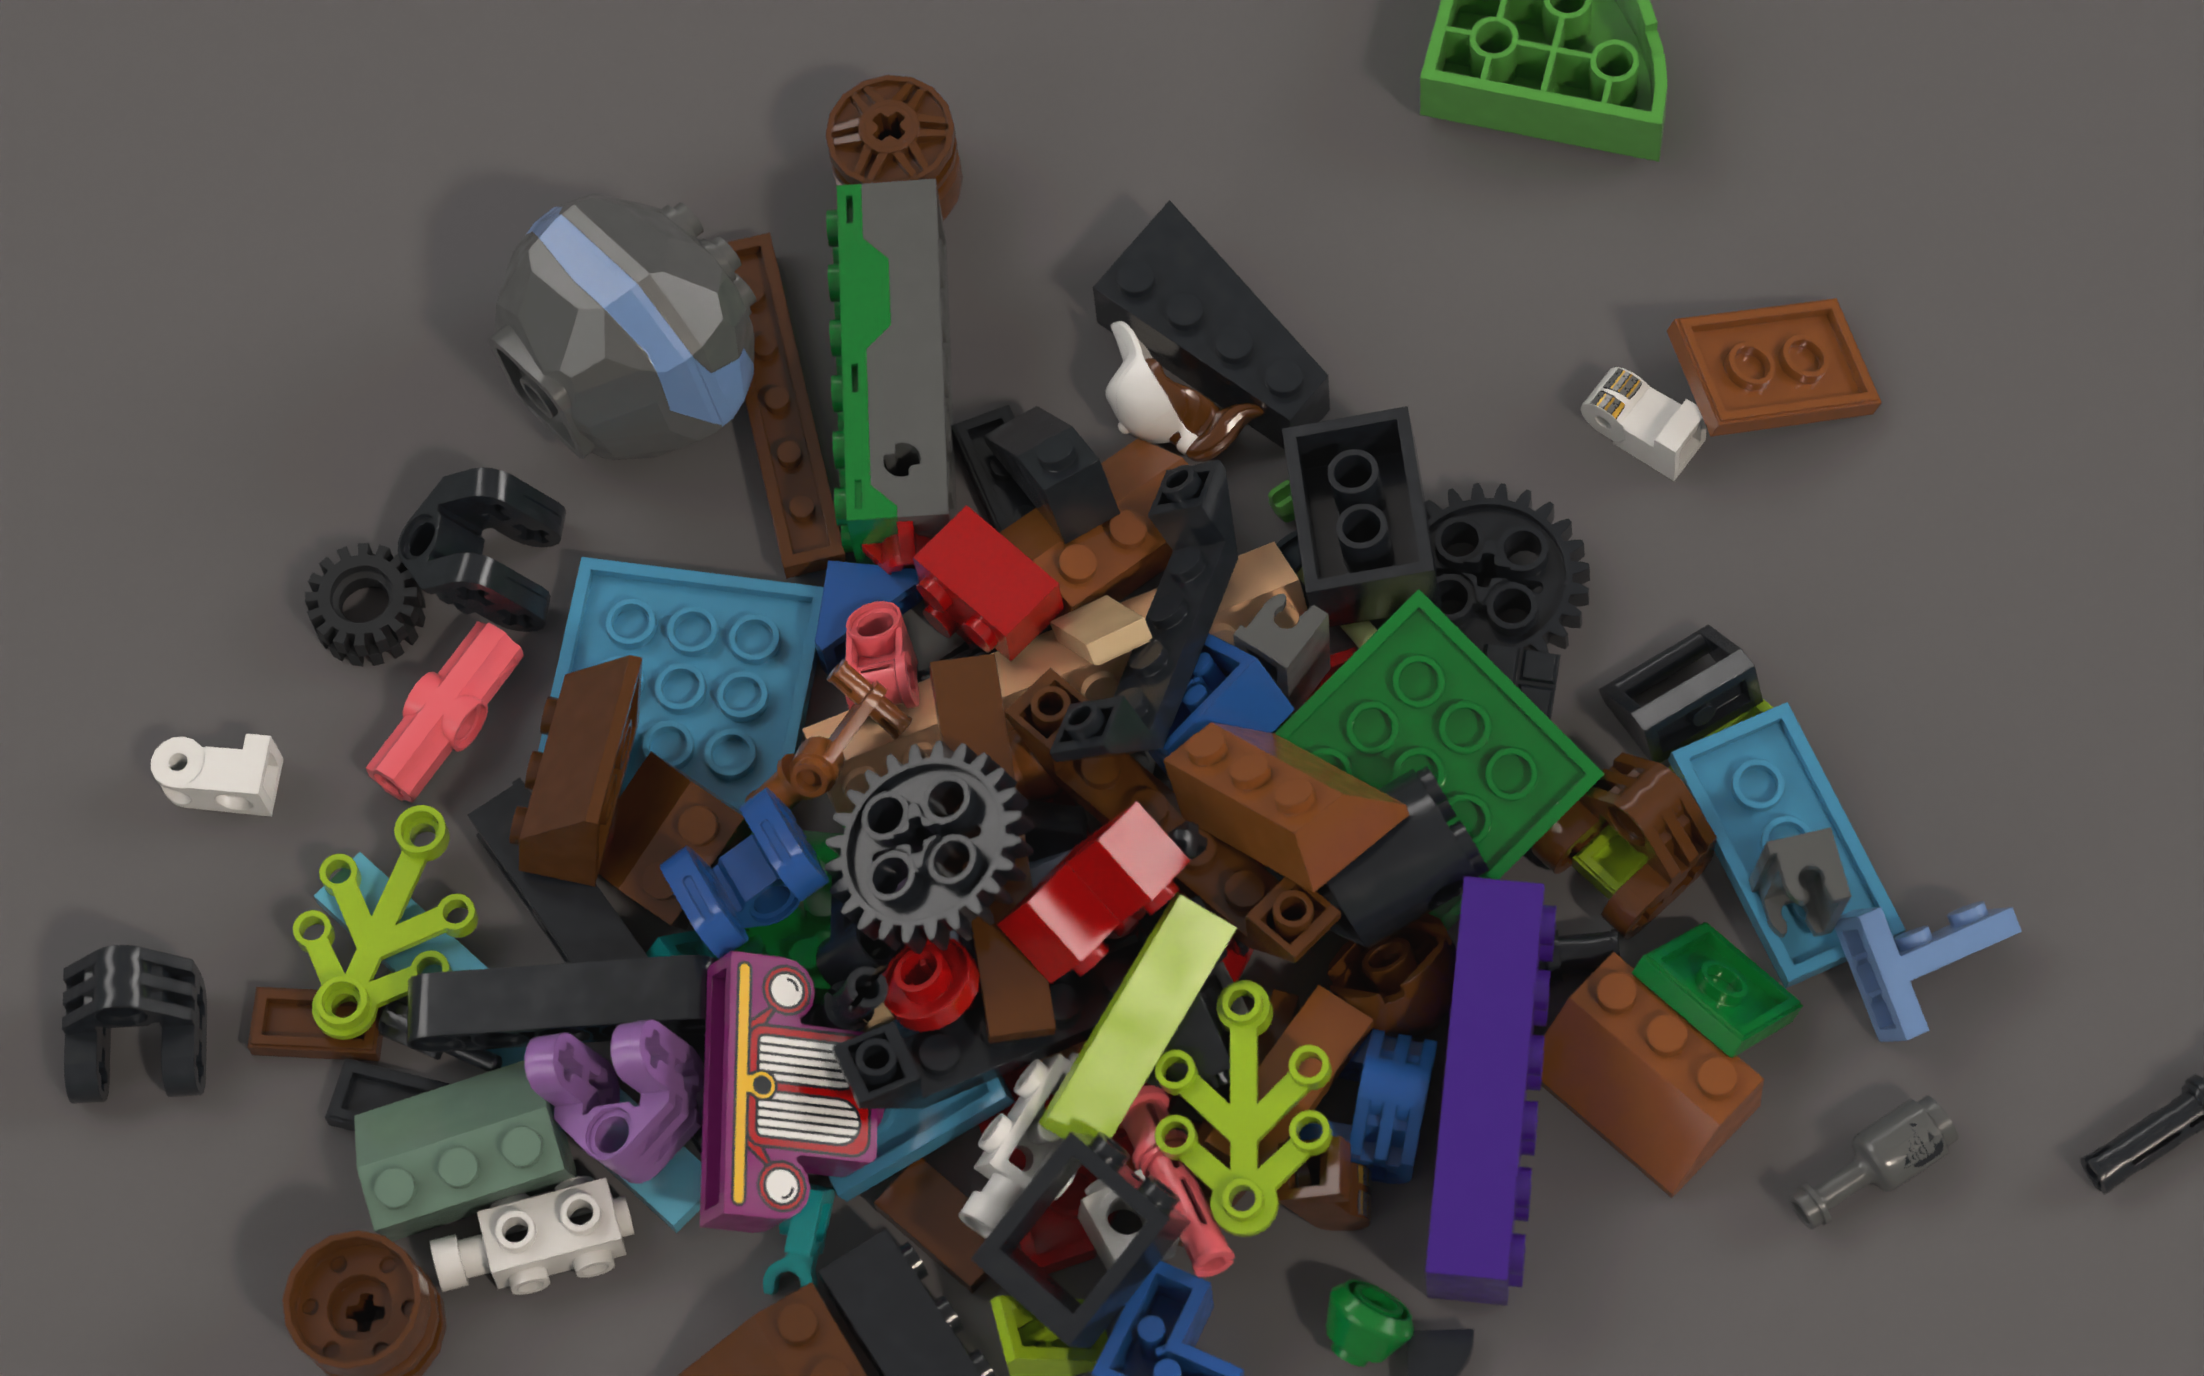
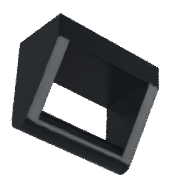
(1692, 707)

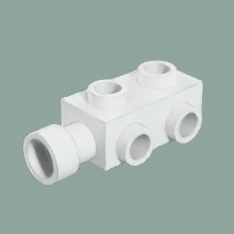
(1019, 1131)
(551, 1241)

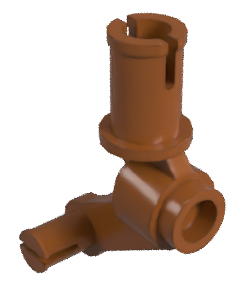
(821, 759)

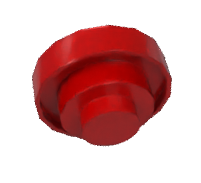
(931, 986)

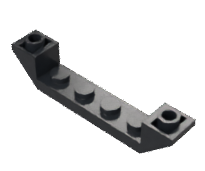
(1198, 525)
(947, 1061)

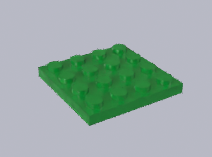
(1437, 701)

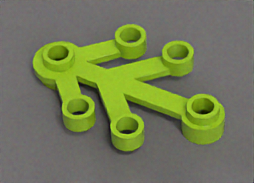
(382, 933)
(1244, 1119)

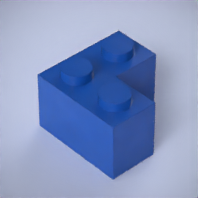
(1225, 690)
(1162, 1328)

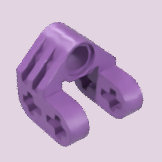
(587, 1095)

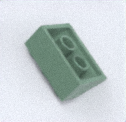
(458, 1151)

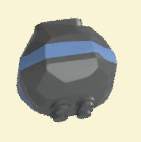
(625, 328)

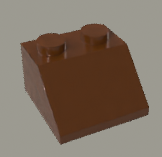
(657, 819)

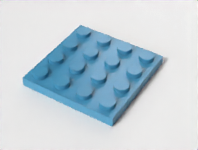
(720, 665)

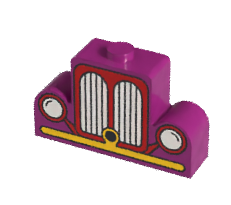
(772, 1096)

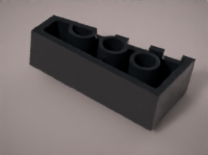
(1210, 326)

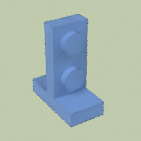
(1888, 964)

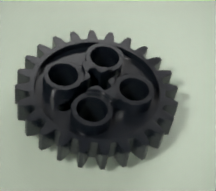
(1497, 532)
(929, 847)

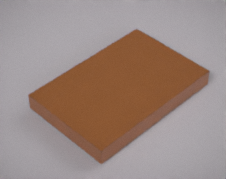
(1773, 367)

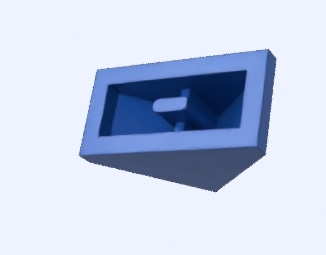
(849, 588)

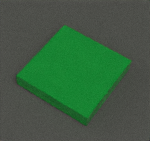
(1717, 989)

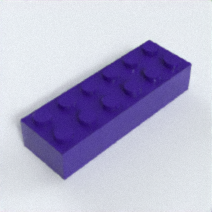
(1485, 1090)

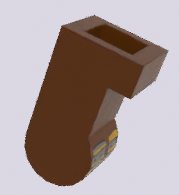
(1330, 1190)

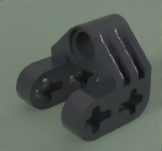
(446, 545)
(133, 989)

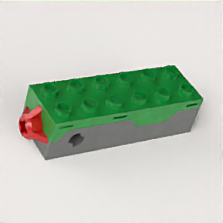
(891, 370)

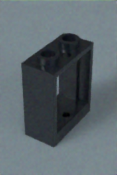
(1040, 1294)

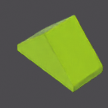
(1034, 1348)

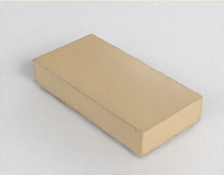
(1101, 630)

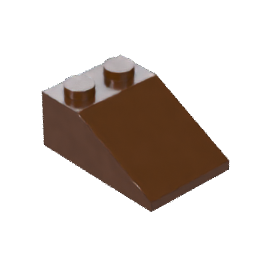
(783, 1340)

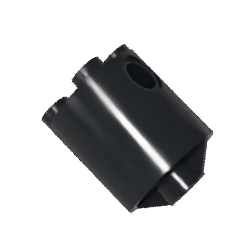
(1407, 869)

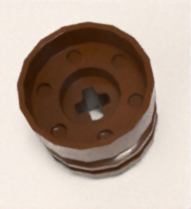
(892, 133)
(343, 1285)

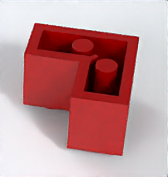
(984, 587)
(1093, 891)

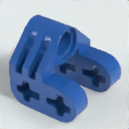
(752, 882)
(1389, 1104)

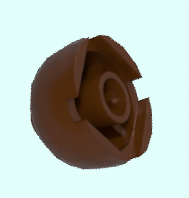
(1401, 980)

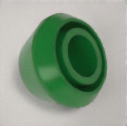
(1366, 1323)

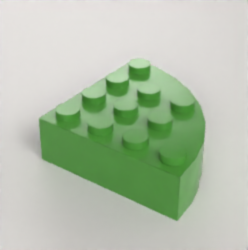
(1551, 71)

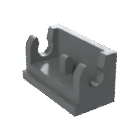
(1292, 656)
(1802, 872)

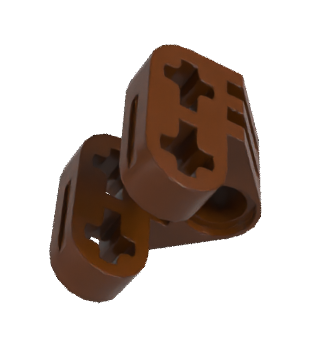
(1656, 817)

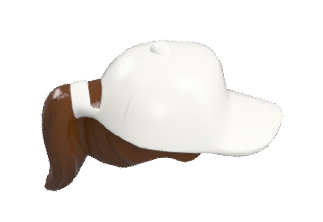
(1166, 411)

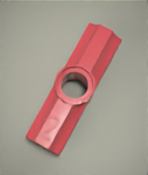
(445, 711)

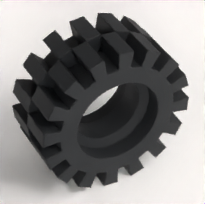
(370, 637)

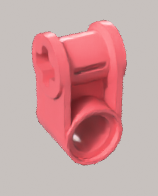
(883, 651)

